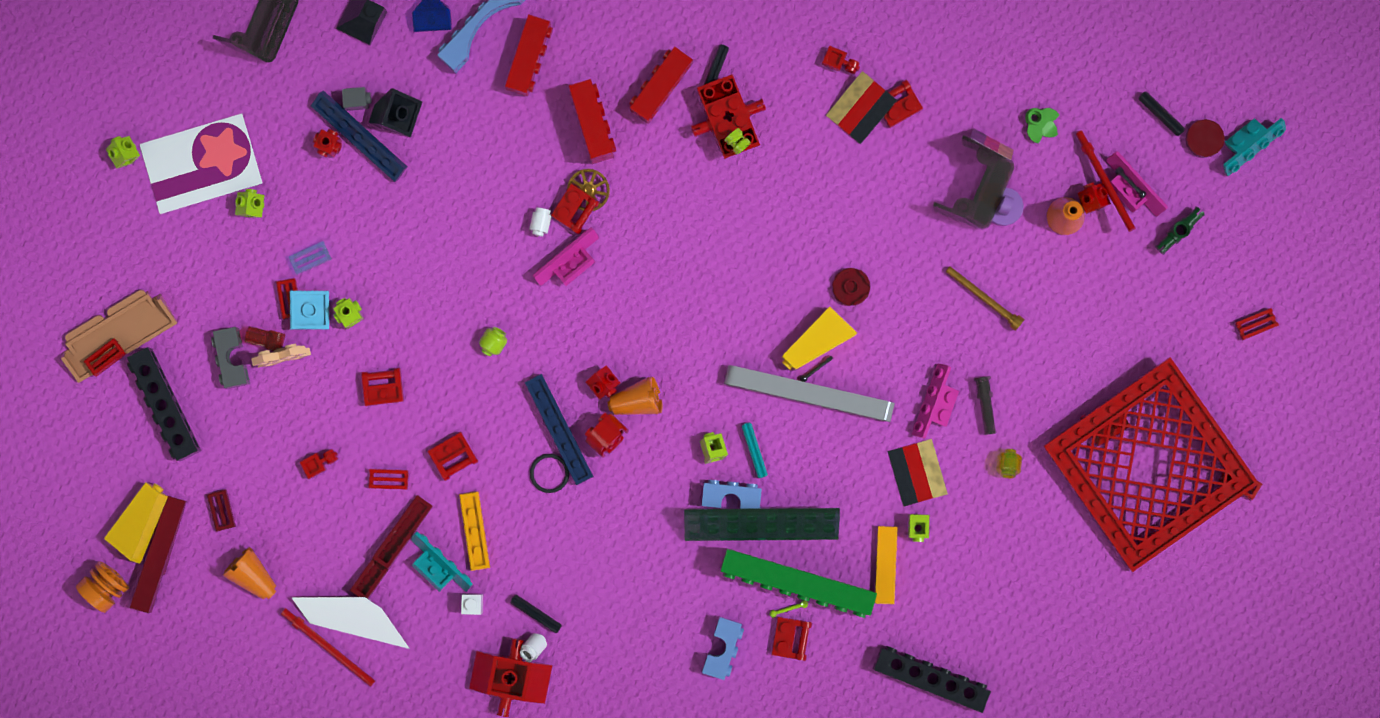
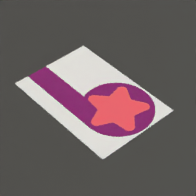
(201, 163)

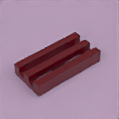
(228, 507)

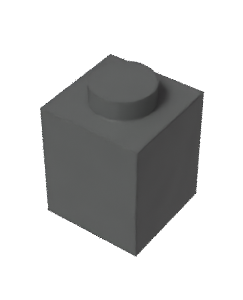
(356, 98)

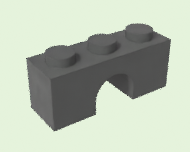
(225, 342)

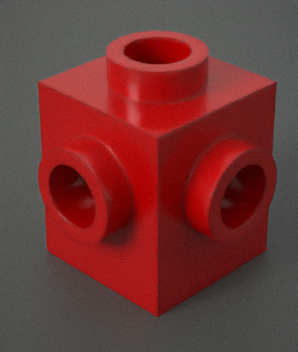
(332, 148)
(1093, 197)
(603, 383)

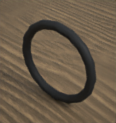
(534, 481)

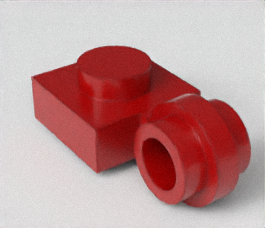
(836, 58)
(315, 465)

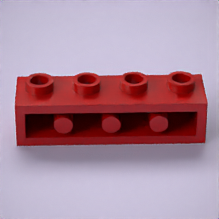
(528, 55)
(661, 84)

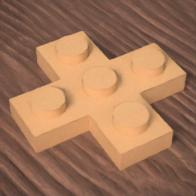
(290, 352)

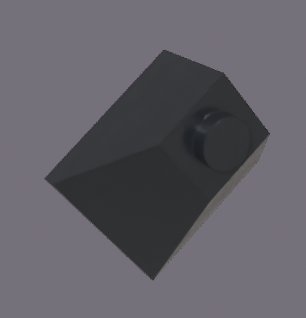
(362, 20)
(396, 112)

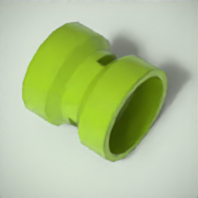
(734, 140)

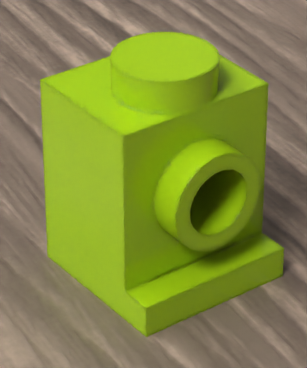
(719, 447)
(923, 521)

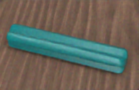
(754, 450)

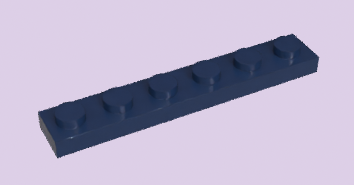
(359, 136)
(559, 429)

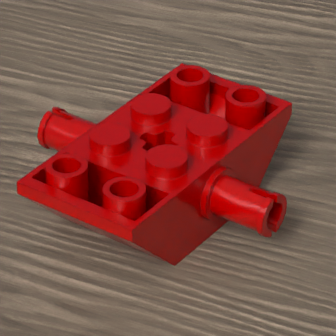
(724, 98)
(530, 677)

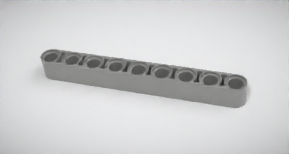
(809, 393)

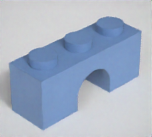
(714, 492)
(718, 665)

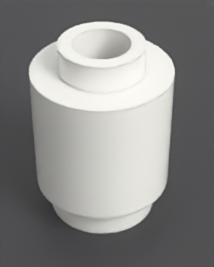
(540, 221)
(533, 647)

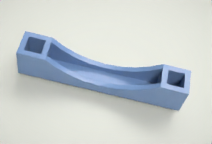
(457, 51)

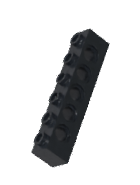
(189, 445)
(976, 701)

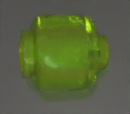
(1009, 464)

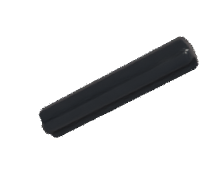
(717, 63)
(1161, 113)
(535, 613)

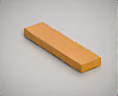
(474, 531)
(886, 565)

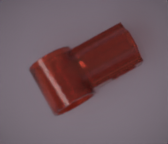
(269, 339)

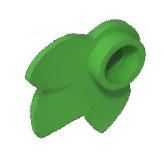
(1043, 126)

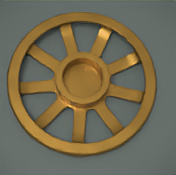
(589, 187)

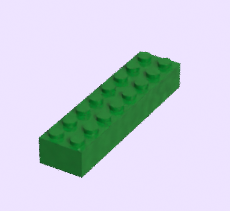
(796, 581)

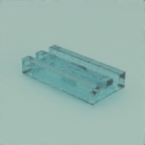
(295, 265)

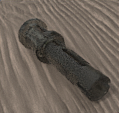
(984, 395)

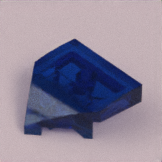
(431, 16)

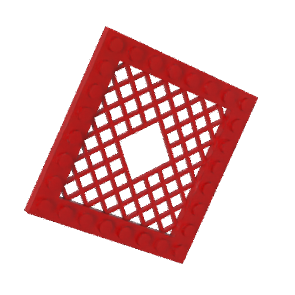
(1240, 476)

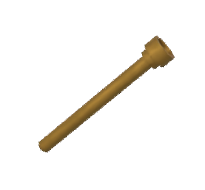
(1014, 320)

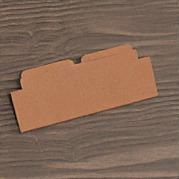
(129, 321)

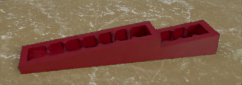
(391, 548)
(158, 555)

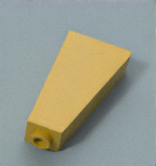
(822, 336)
(137, 523)

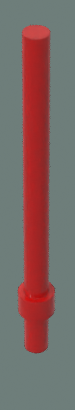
(1088, 150)
(298, 623)

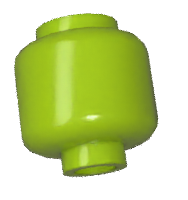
(493, 341)

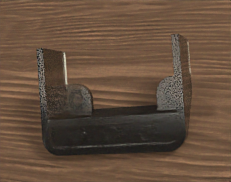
(264, 31)
(995, 180)

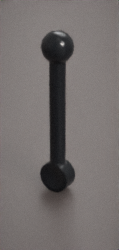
(1119, 171)
(803, 378)

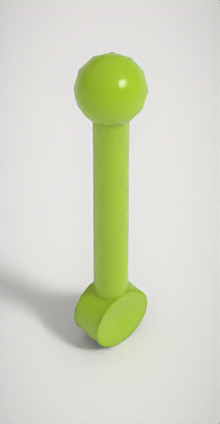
(803, 604)

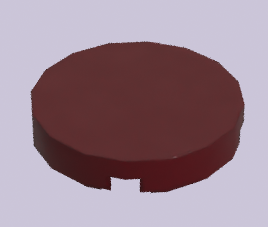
(1205, 138)
(851, 286)

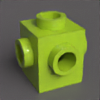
(122, 151)
(249, 204)
(354, 315)

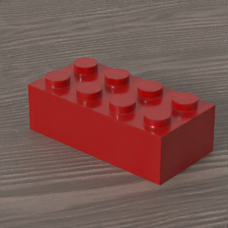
(591, 121)

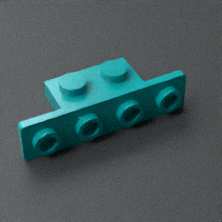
(1250, 141)
(436, 567)

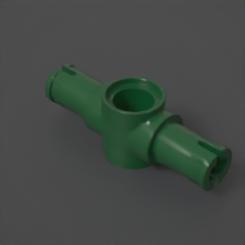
(1186, 223)

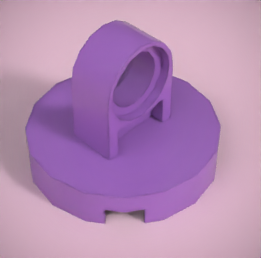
(1009, 208)

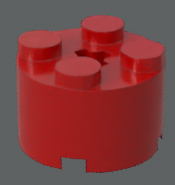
(605, 434)

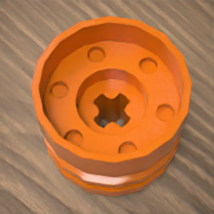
(99, 590)

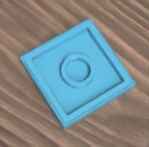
(309, 310)

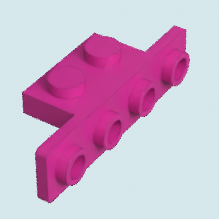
(1127, 193)
(570, 261)
(937, 402)

